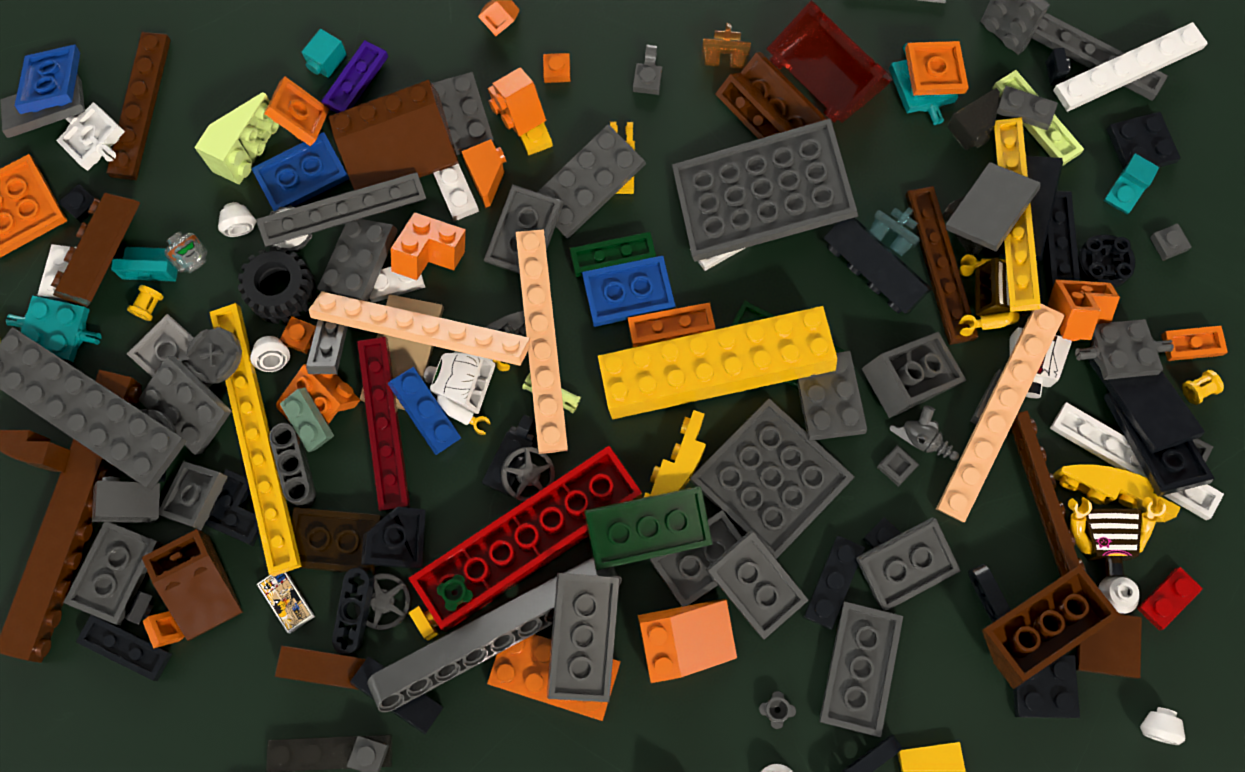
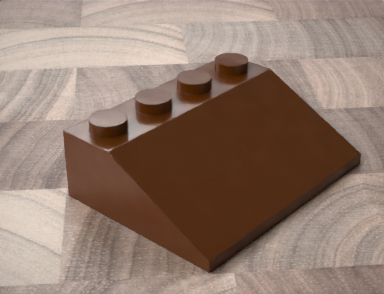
(394, 136)

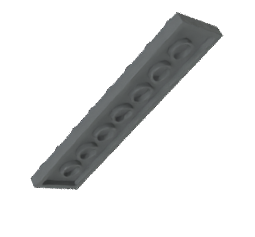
(86, 410)

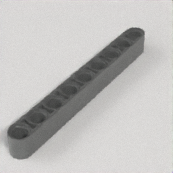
(471, 644)

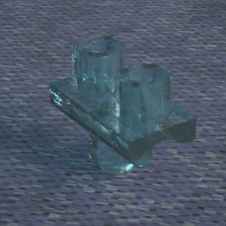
(905, 238)

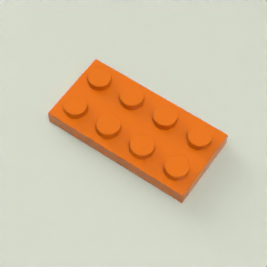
(526, 670)

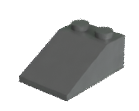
(913, 374)

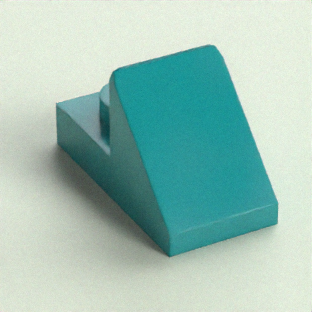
(1131, 184)

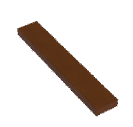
(940, 263)

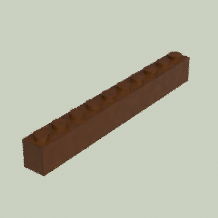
(59, 544)

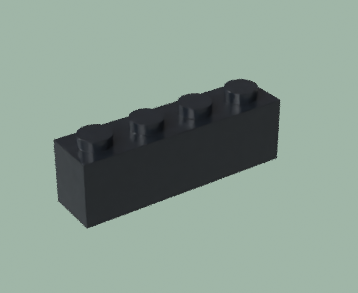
(878, 264)

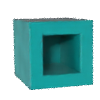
(324, 53)

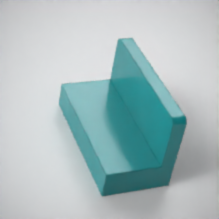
(144, 265)

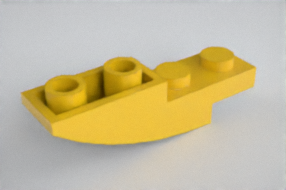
(686, 456)
(1108, 483)

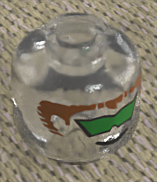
(186, 252)

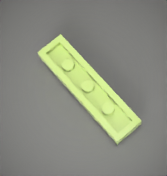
(1057, 139)

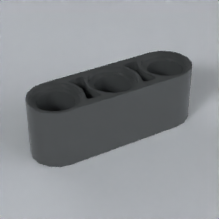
(283, 456)

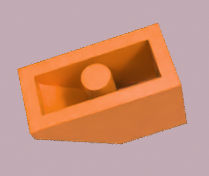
(485, 169)

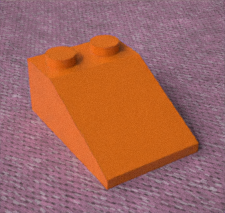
(686, 639)

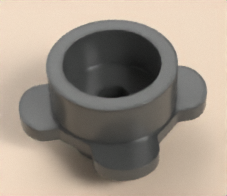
(786, 710)

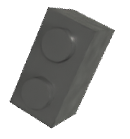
(124, 501)

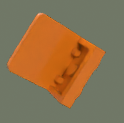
(326, 390)

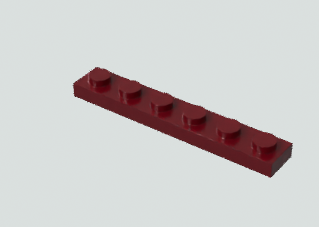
(383, 424)

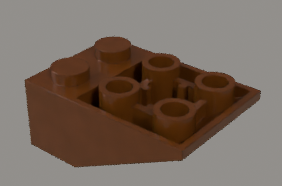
(192, 583)

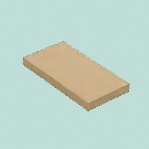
(407, 353)

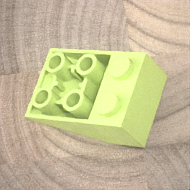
(237, 139)

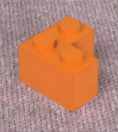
(517, 102)
(424, 242)
(1083, 306)

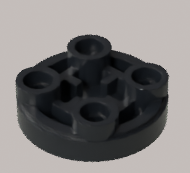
(1106, 260)

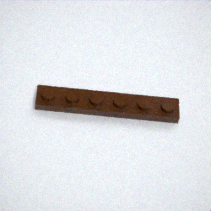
(139, 105)
(1043, 489)

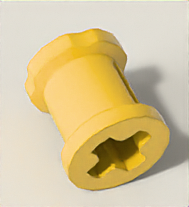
(145, 303)
(1202, 387)

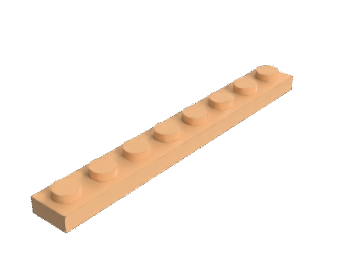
(420, 328)
(543, 348)
(999, 413)

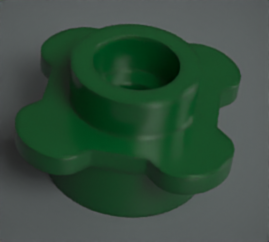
(456, 583)

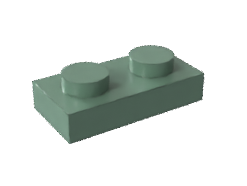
(306, 419)

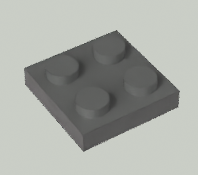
(192, 495)

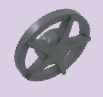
(527, 473)
(384, 602)

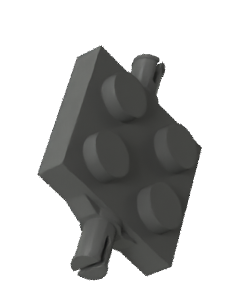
(1125, 350)

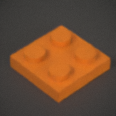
(936, 68)
(297, 111)

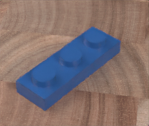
(424, 410)

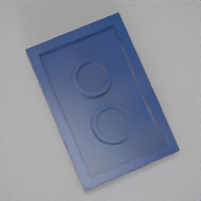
(47, 79)
(300, 173)
(628, 290)

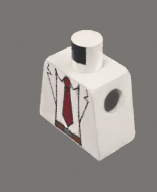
(1051, 366)

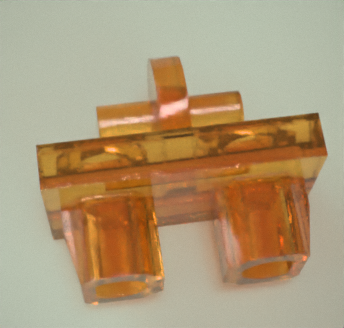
(737, 49)

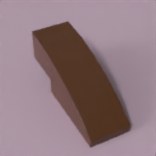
(33, 449)
(317, 667)

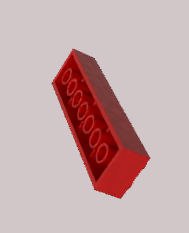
(525, 537)

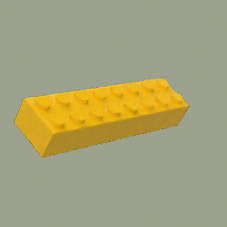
(717, 362)

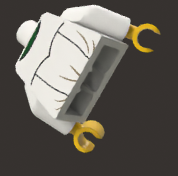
(462, 385)

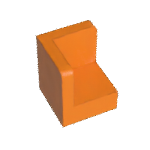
(498, 15)

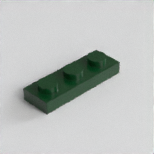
(612, 252)

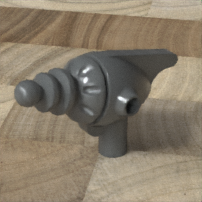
(925, 434)

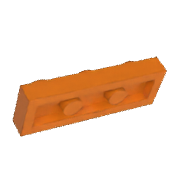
(670, 324)

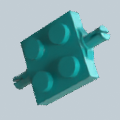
(925, 103)
(55, 326)

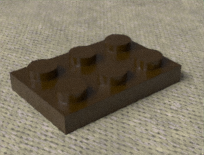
(331, 538)

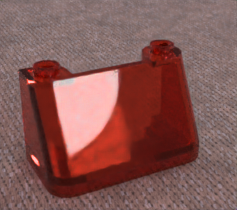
(828, 63)

